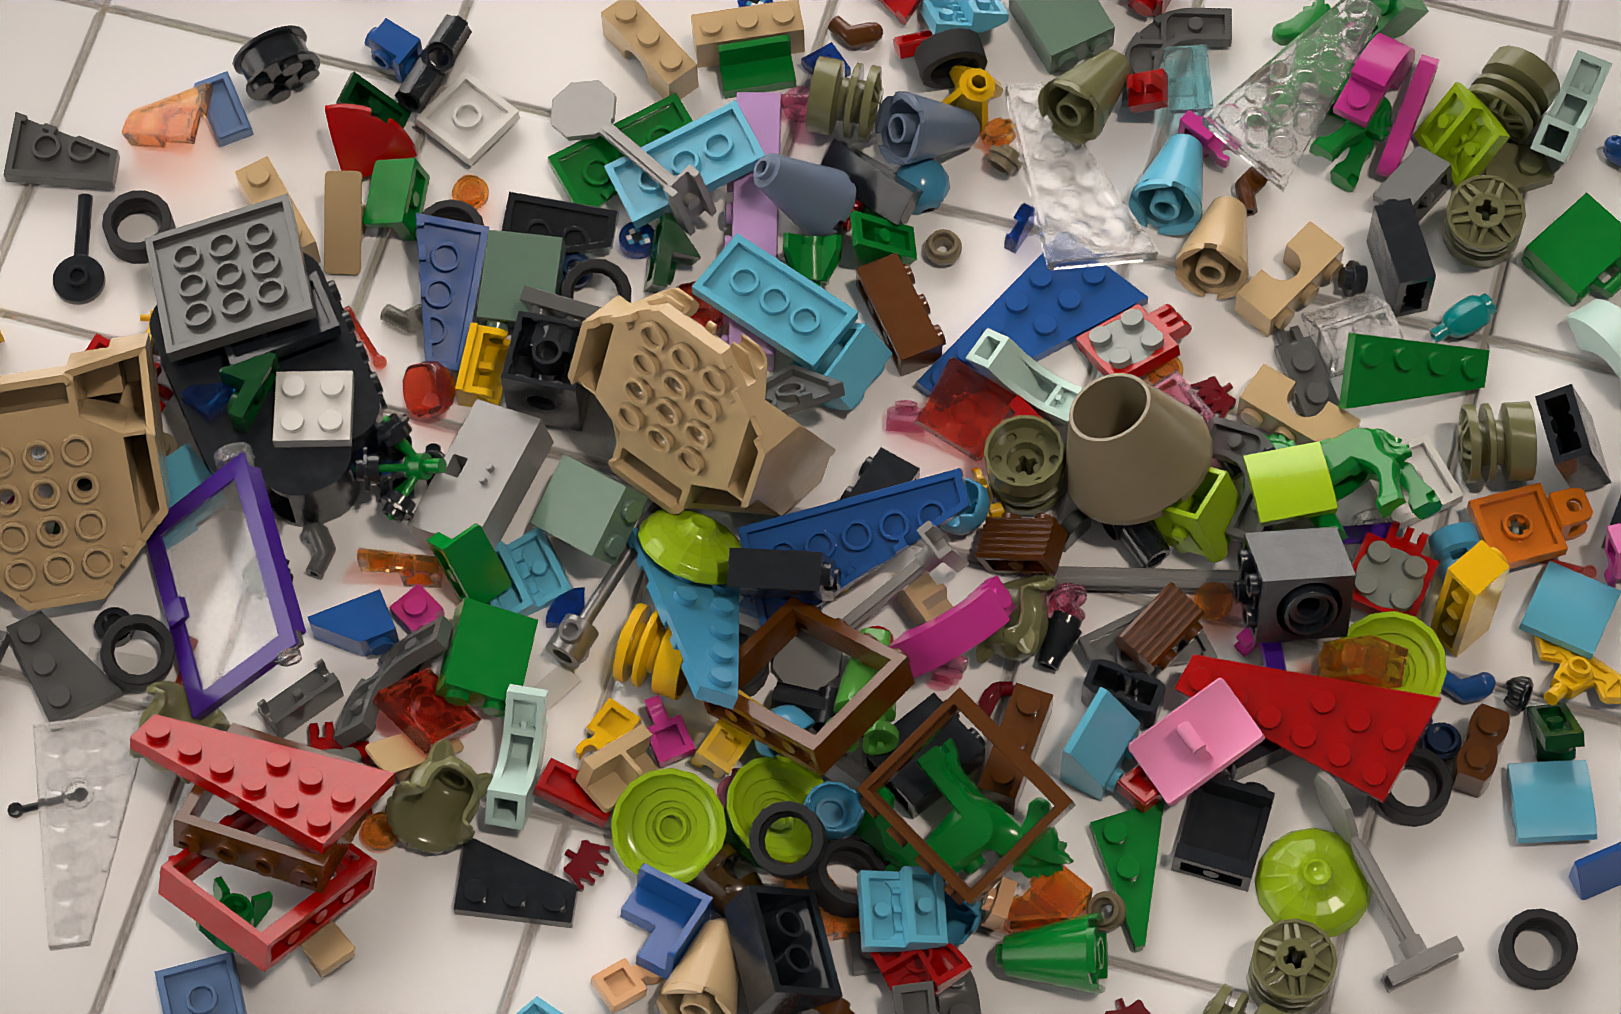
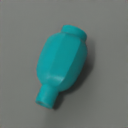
(1465, 317)

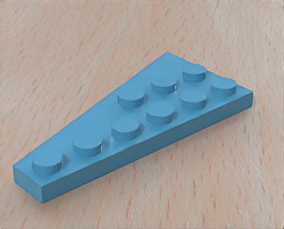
(702, 628)

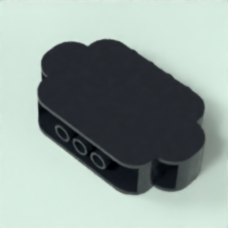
(300, 481)

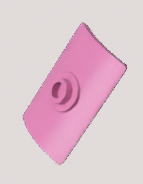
(1196, 741)

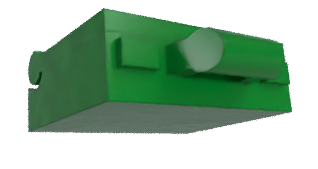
(1578, 252)

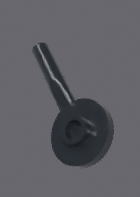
(80, 277)

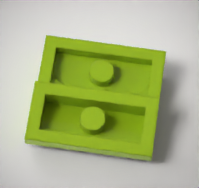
(1462, 133)
(1290, 484)

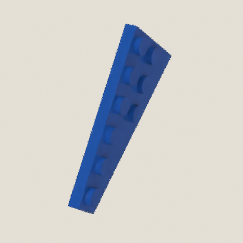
(1045, 312)
(861, 529)

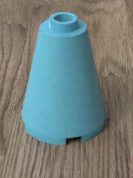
(1171, 188)

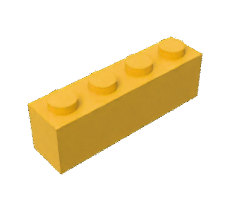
(1469, 597)

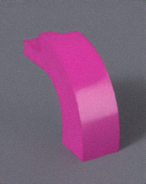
(1378, 68)
(957, 628)

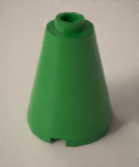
(1058, 954)

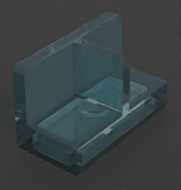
(1188, 79)

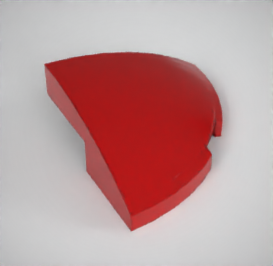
(364, 139)
(939, 964)

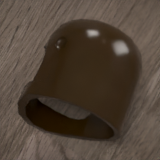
(720, 880)

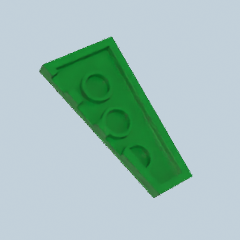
(582, 164)

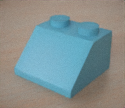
(855, 362)
(1099, 746)

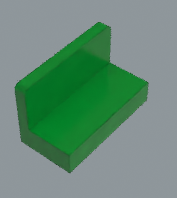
(756, 65)
(396, 195)
(470, 564)

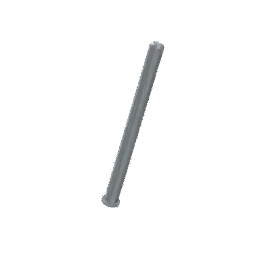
(1142, 578)

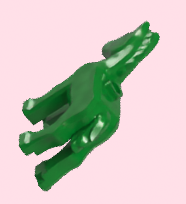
(1359, 139)
(1372, 455)
(970, 828)

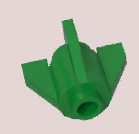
(813, 255)
(252, 911)

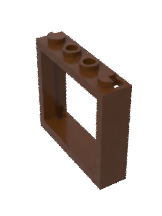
(826, 747)
(905, 834)
(252, 851)

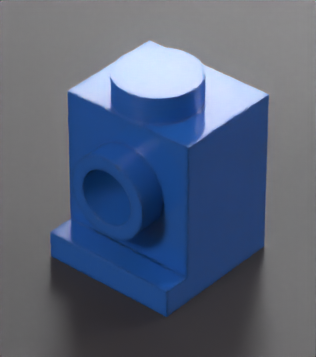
(393, 48)

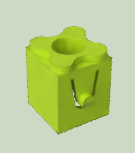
(1203, 518)

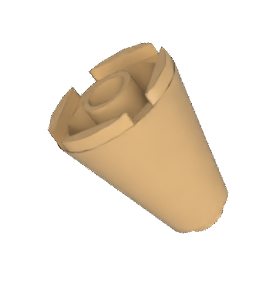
(1216, 251)
(705, 975)

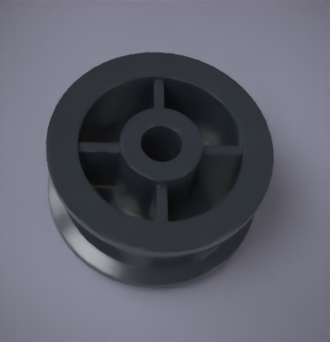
(276, 63)

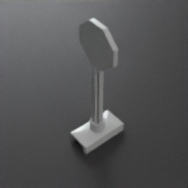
(589, 111)
(816, 664)
(1418, 958)

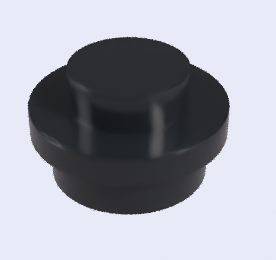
(1353, 278)

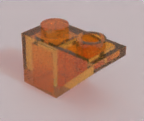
(1363, 661)
(1048, 901)

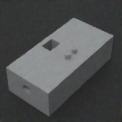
(484, 475)

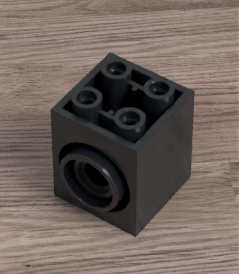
(538, 369)
(1295, 585)

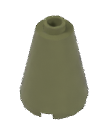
(1085, 96)

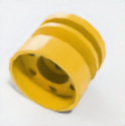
(646, 650)

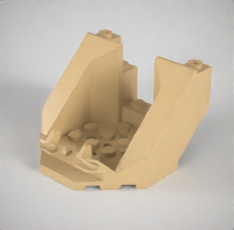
(693, 410)
(98, 424)

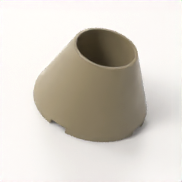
(1132, 450)

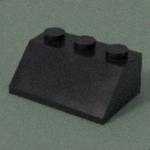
(781, 950)

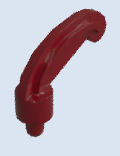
(992, 695)

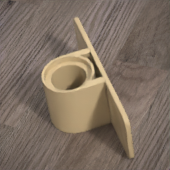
(343, 222)
(401, 755)
(328, 949)

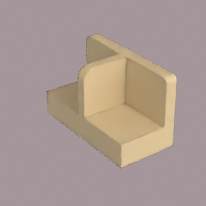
(924, 599)
(614, 766)

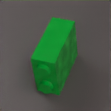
(485, 656)

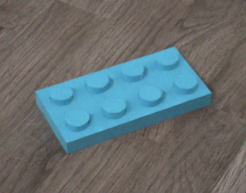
(715, 145)
(775, 302)

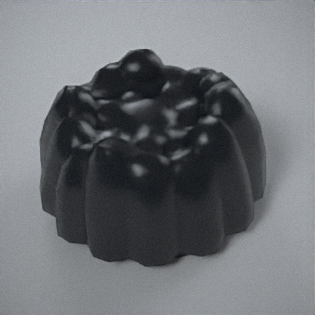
(1519, 693)

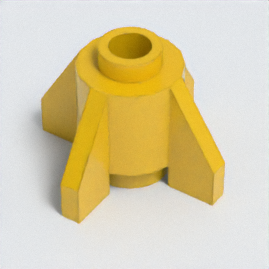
(973, 91)

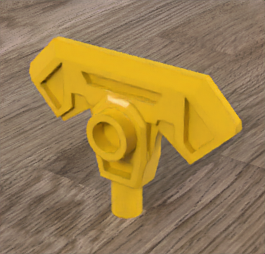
(1578, 674)

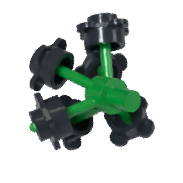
(396, 444)

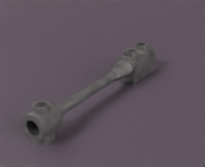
(576, 633)

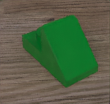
(880, 237)

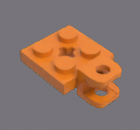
(1547, 522)

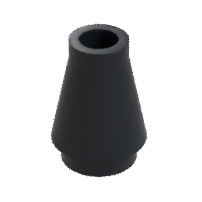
(1060, 638)

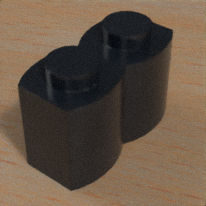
(1137, 692)

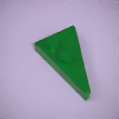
(1129, 856)

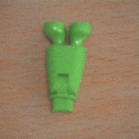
(882, 735)

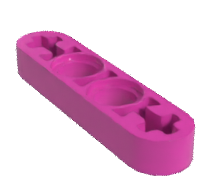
(1408, 115)

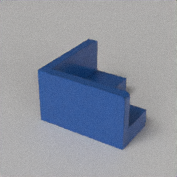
(670, 913)

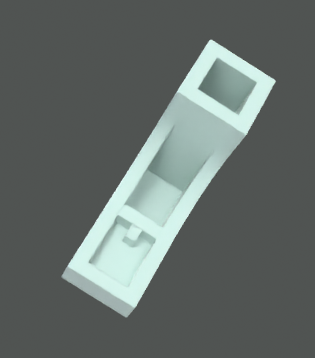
(1572, 108)
(1599, 331)
(1018, 373)
(520, 758)

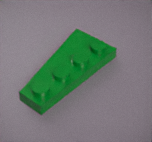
(1401, 369)

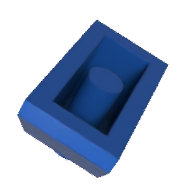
(357, 625)

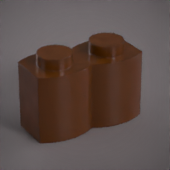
(1480, 750)

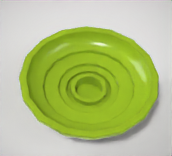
(689, 545)
(1426, 657)
(759, 786)
(668, 823)
(1312, 879)

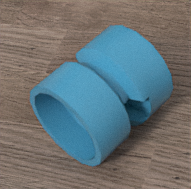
(1452, 543)

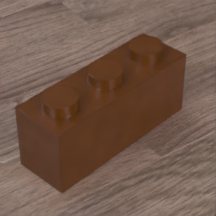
(900, 313)
(1025, 725)

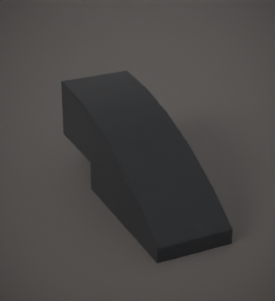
(874, 182)

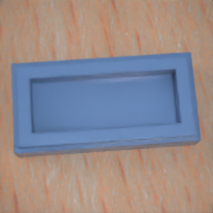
(226, 111)

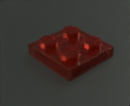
(964, 408)
(422, 713)

